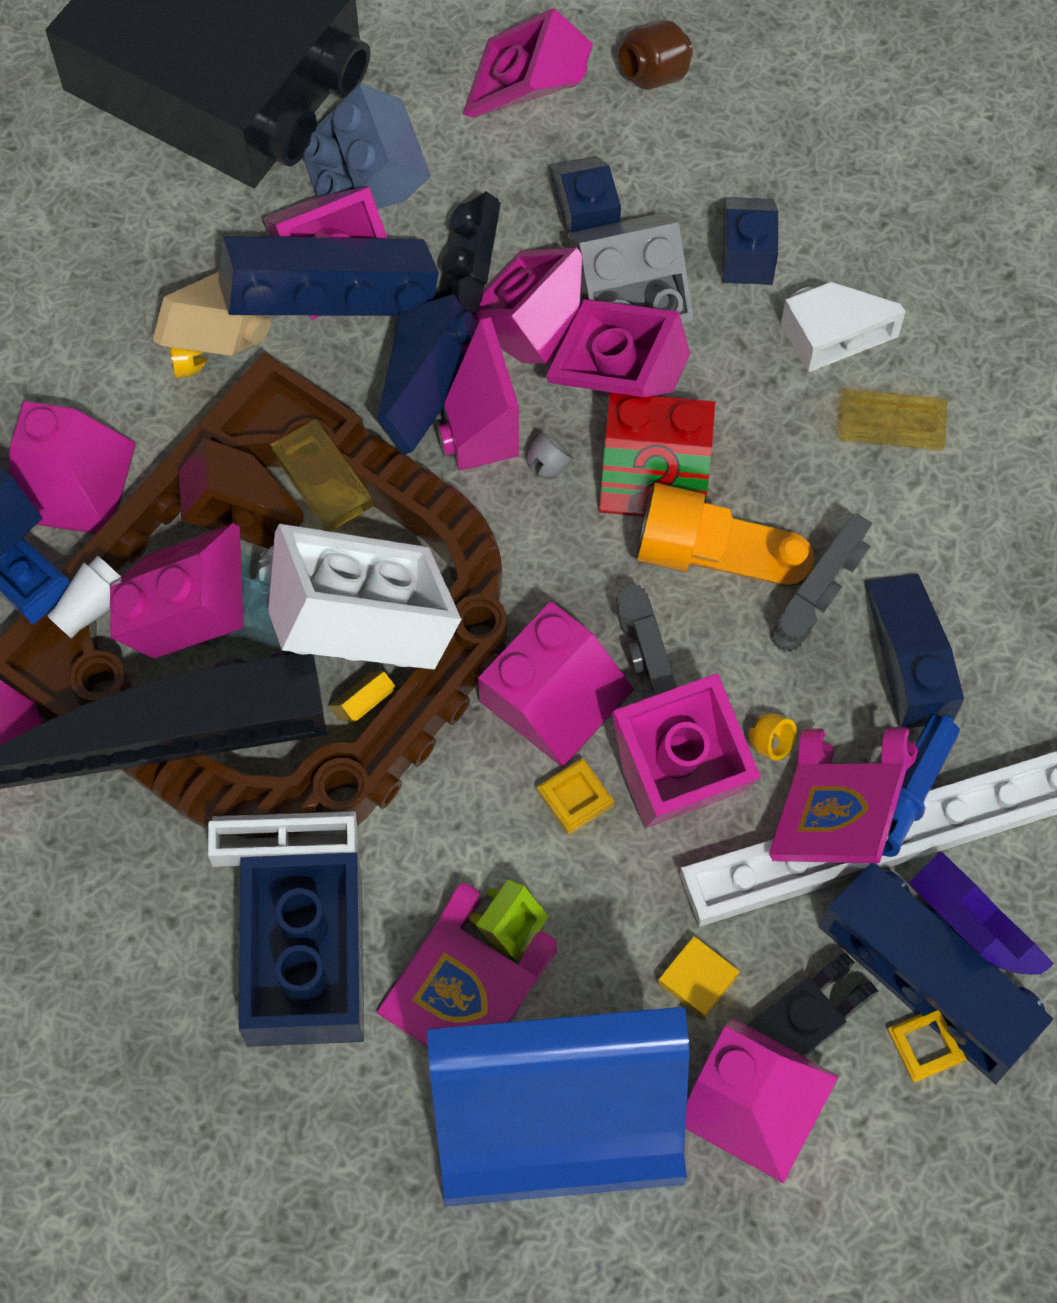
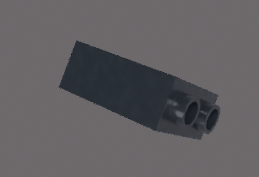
(213, 75)

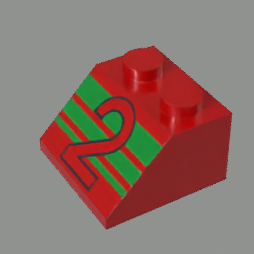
(654, 443)

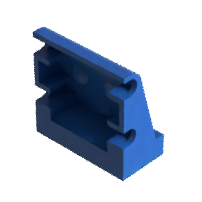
(560, 1105)

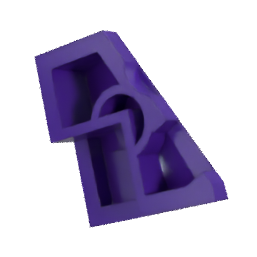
(978, 918)

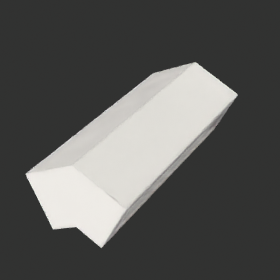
(228, 851)

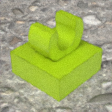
(510, 919)

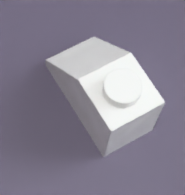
(837, 323)

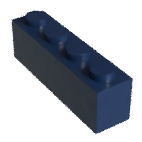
(325, 276)
(934, 970)

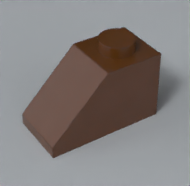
(232, 487)

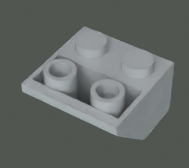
(635, 264)

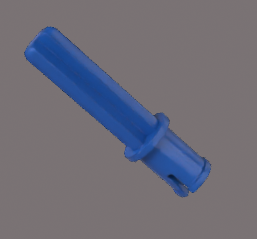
(933, 749)

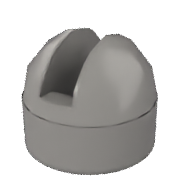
(550, 453)

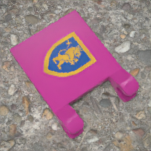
(841, 808)
(460, 978)

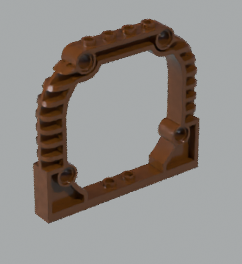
(251, 416)

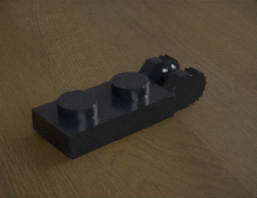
(470, 251)
(806, 1016)

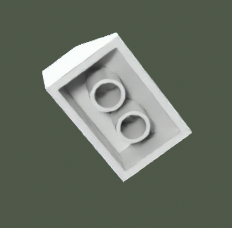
(359, 598)

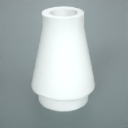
(85, 597)

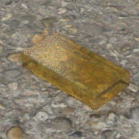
(893, 419)
(321, 475)

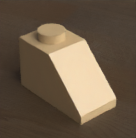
(200, 321)

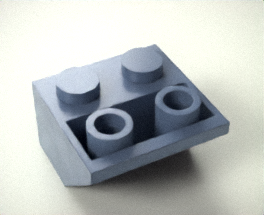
(367, 144)

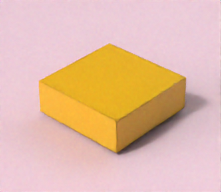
(362, 696)
(575, 796)
(698, 977)
(914, 1070)

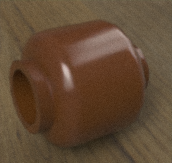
(655, 54)

